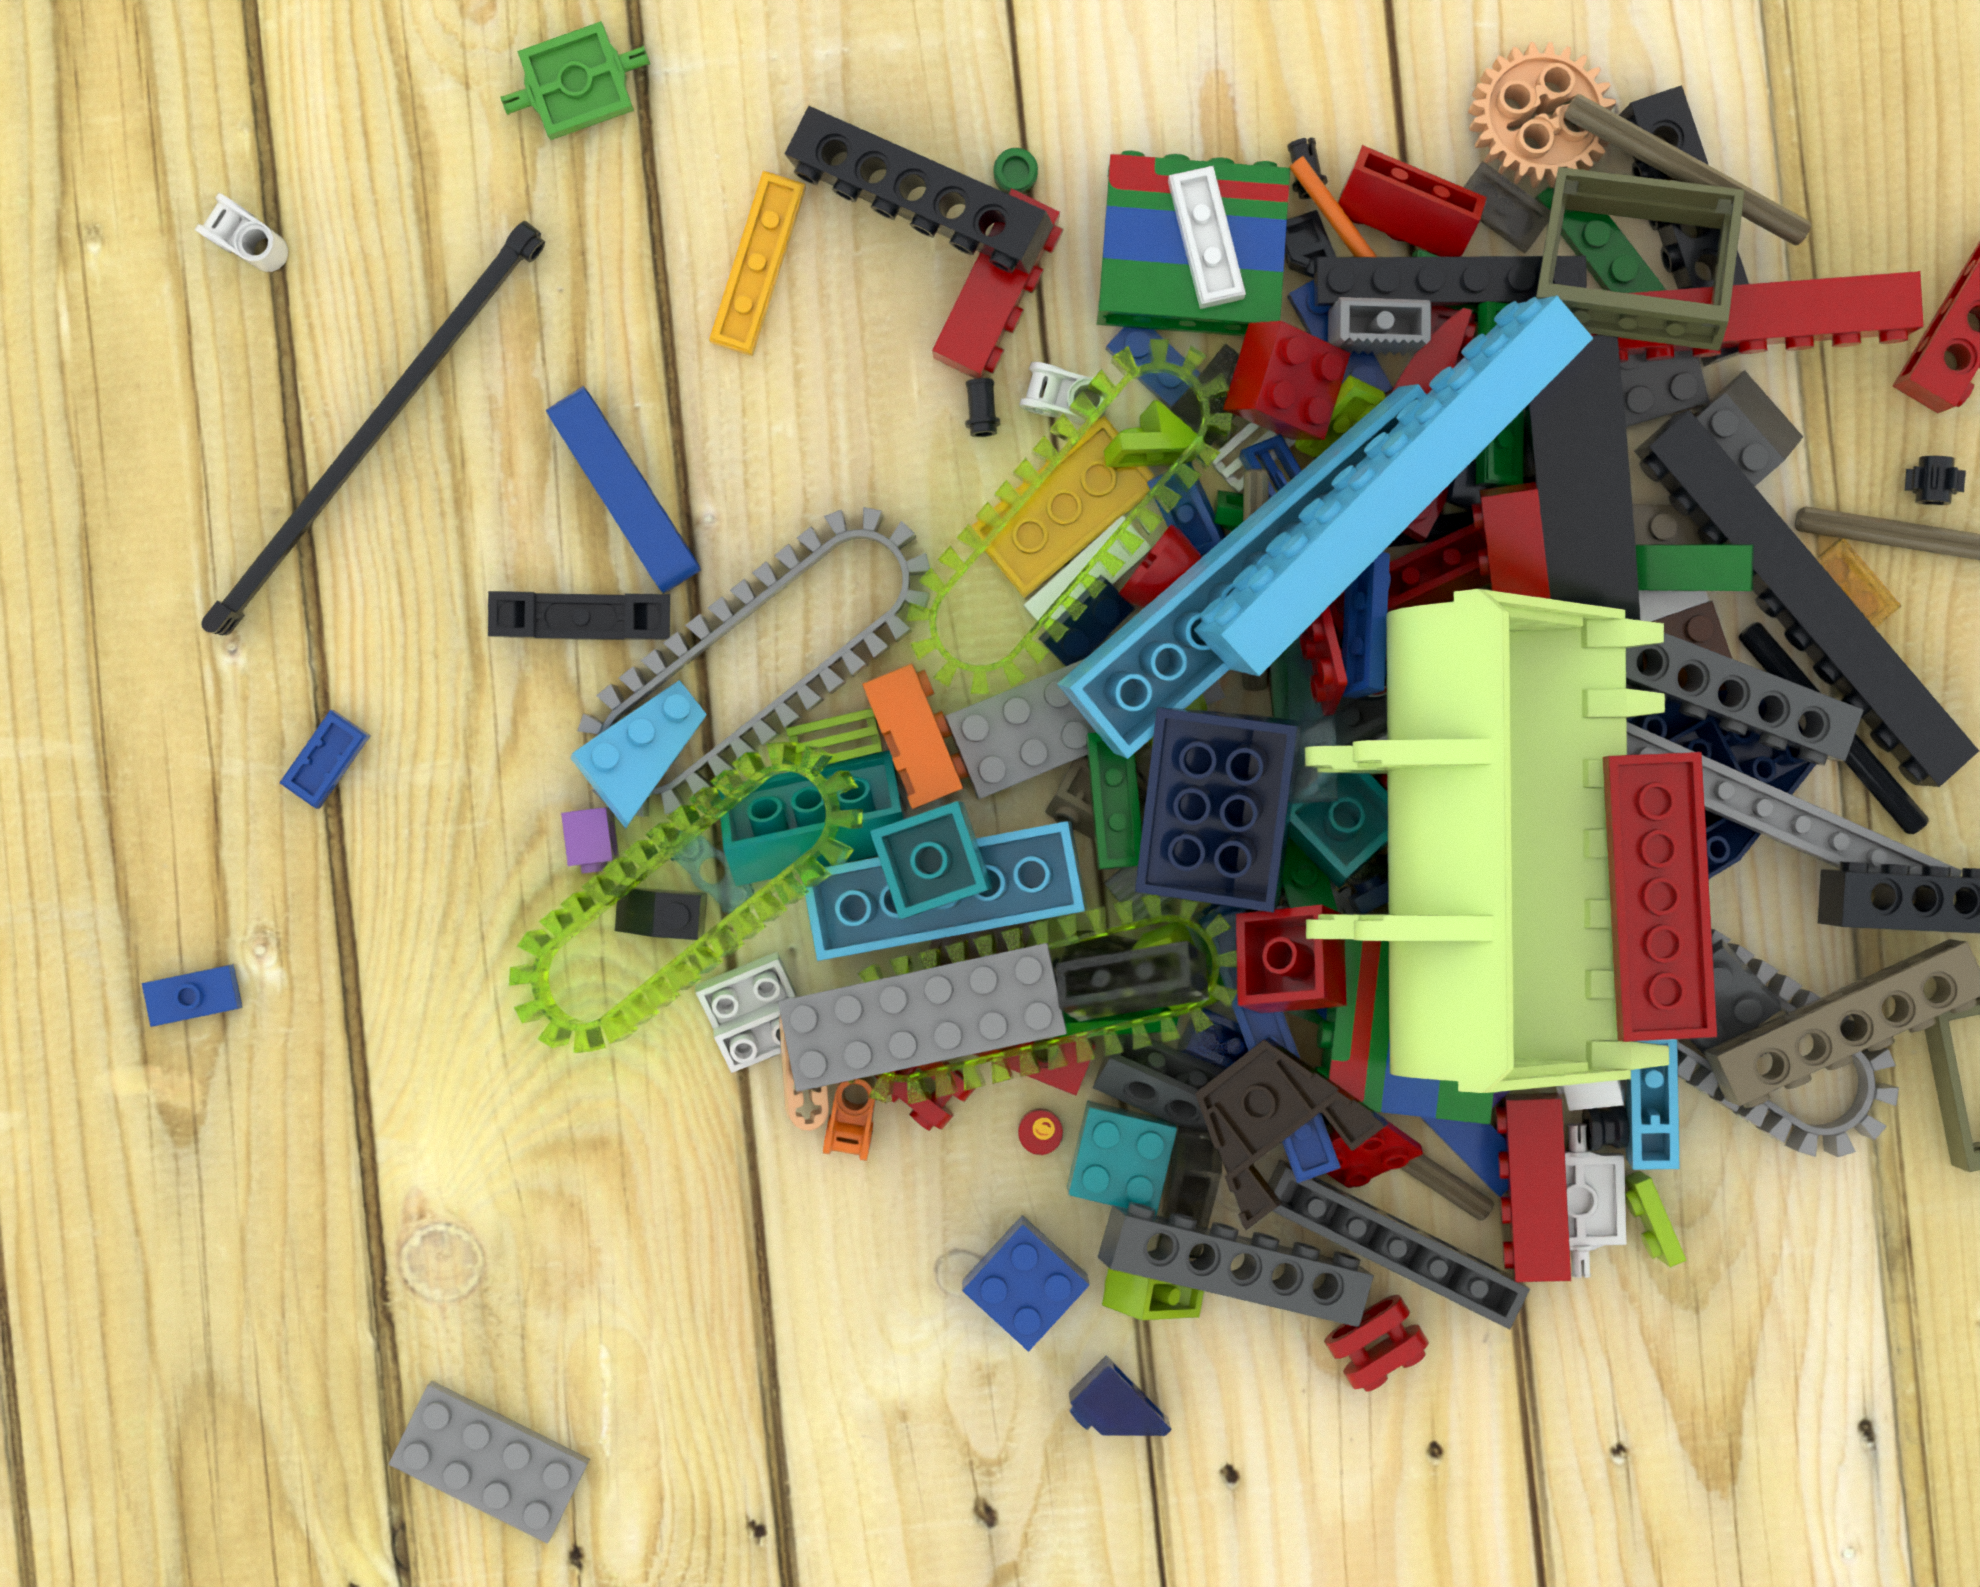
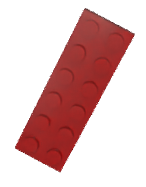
(1659, 896)

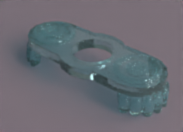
(723, 892)

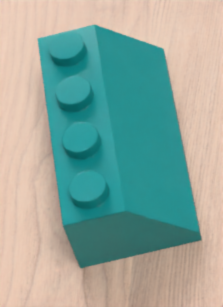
(789, 815)

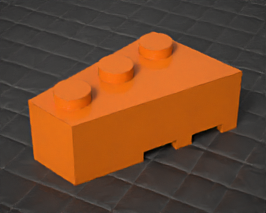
(915, 735)

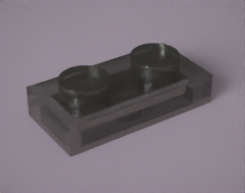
(1508, 208)

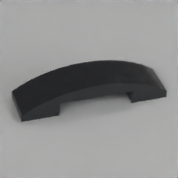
(578, 616)

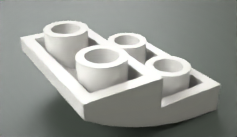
(746, 1010)

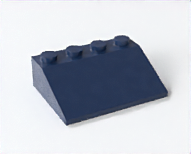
(1218, 807)

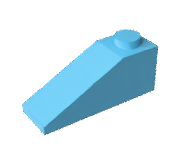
(1654, 1114)

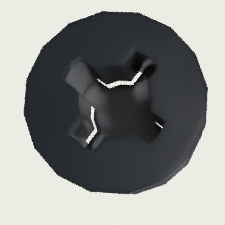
(1606, 1127)

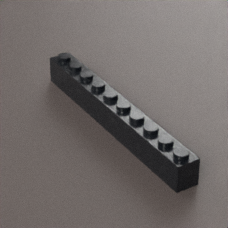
(1807, 602)

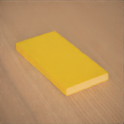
(1065, 512)

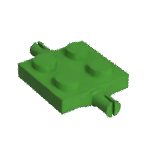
(575, 80)

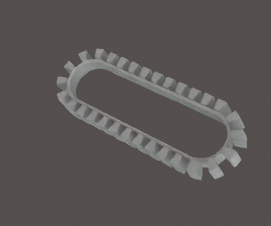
(699, 626)
(1778, 1121)

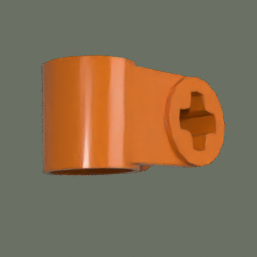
(849, 1123)

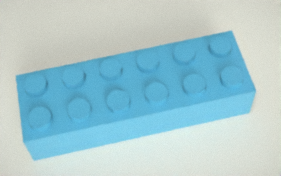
(1031, 875)

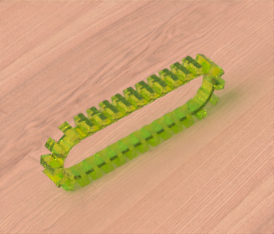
(1064, 429)
(645, 854)
(1084, 1050)

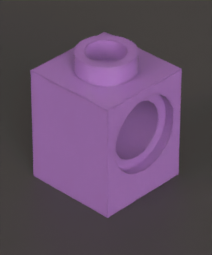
(590, 838)

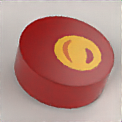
(1040, 1131)

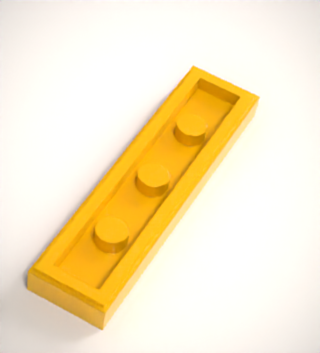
(757, 263)

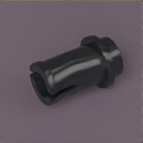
(1298, 149)
(981, 406)

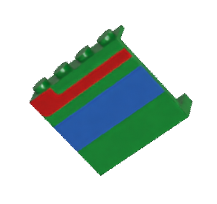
(1144, 256)
(1358, 1048)

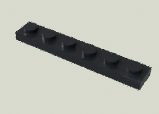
(1440, 279)

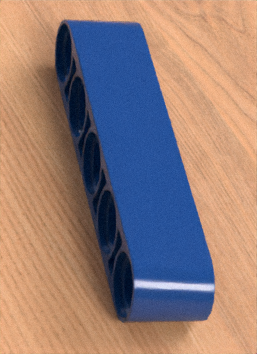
(623, 489)

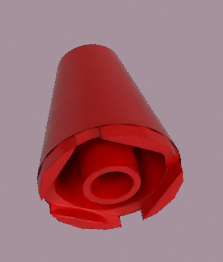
(1160, 568)

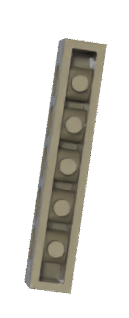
(1737, 1058)

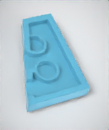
(639, 749)

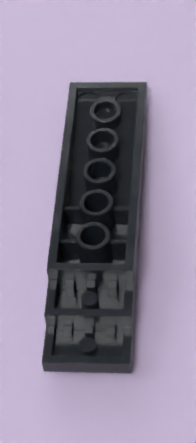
(1584, 482)

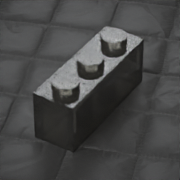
(1132, 981)

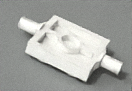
(1593, 1199)

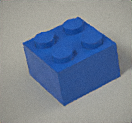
(1025, 1283)

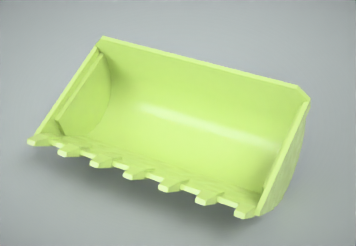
(1500, 839)

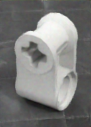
(239, 232)
(1059, 393)

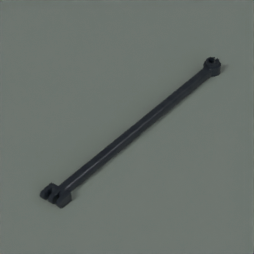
(521, 244)

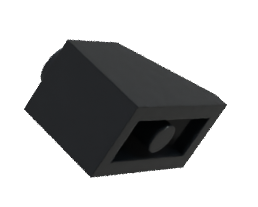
(662, 913)

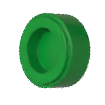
(1015, 170)

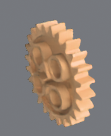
(1524, 80)

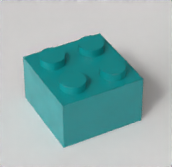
(1346, 832)
(931, 859)
(1121, 1156)

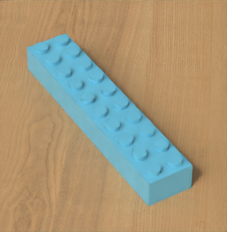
(1391, 483)
(1158, 653)

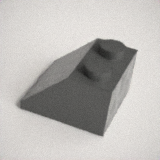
(1749, 427)

